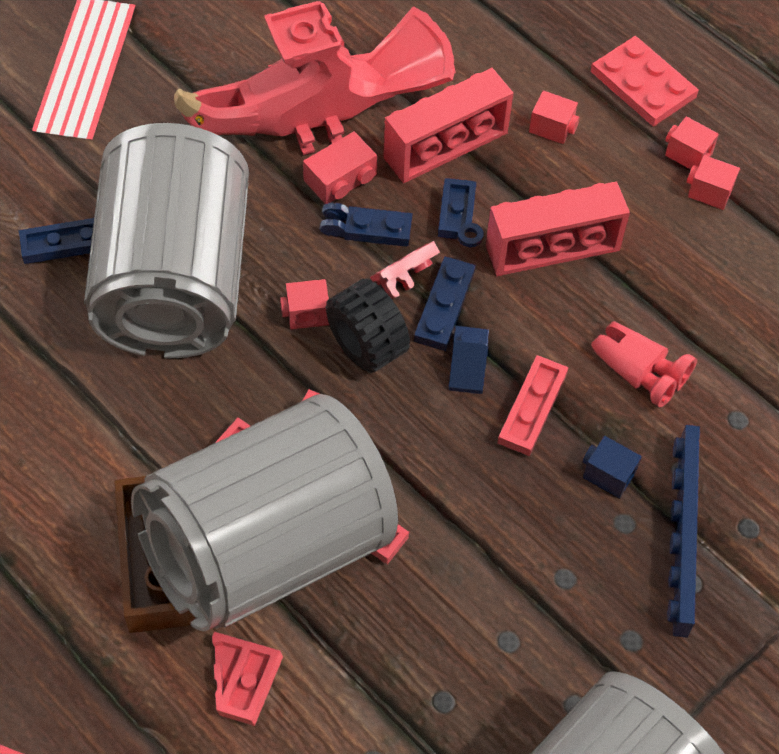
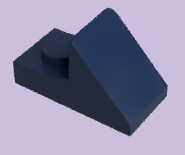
(469, 360)

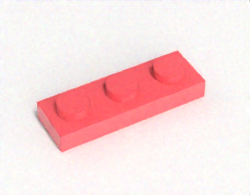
(532, 405)

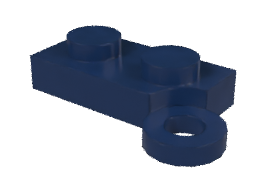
(458, 212)

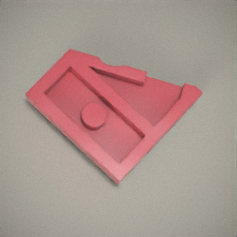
(243, 676)

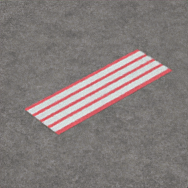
(84, 69)

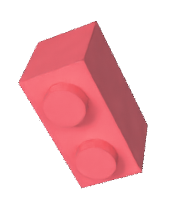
(340, 168)

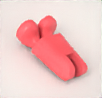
(639, 357)

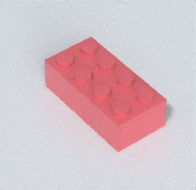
(447, 125)
(556, 228)

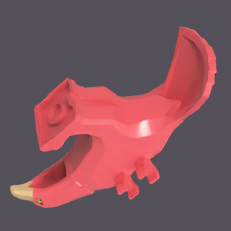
(319, 79)

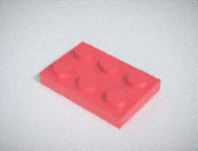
(644, 80)

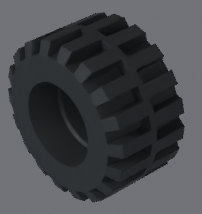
(368, 325)

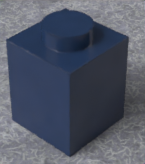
(610, 466)

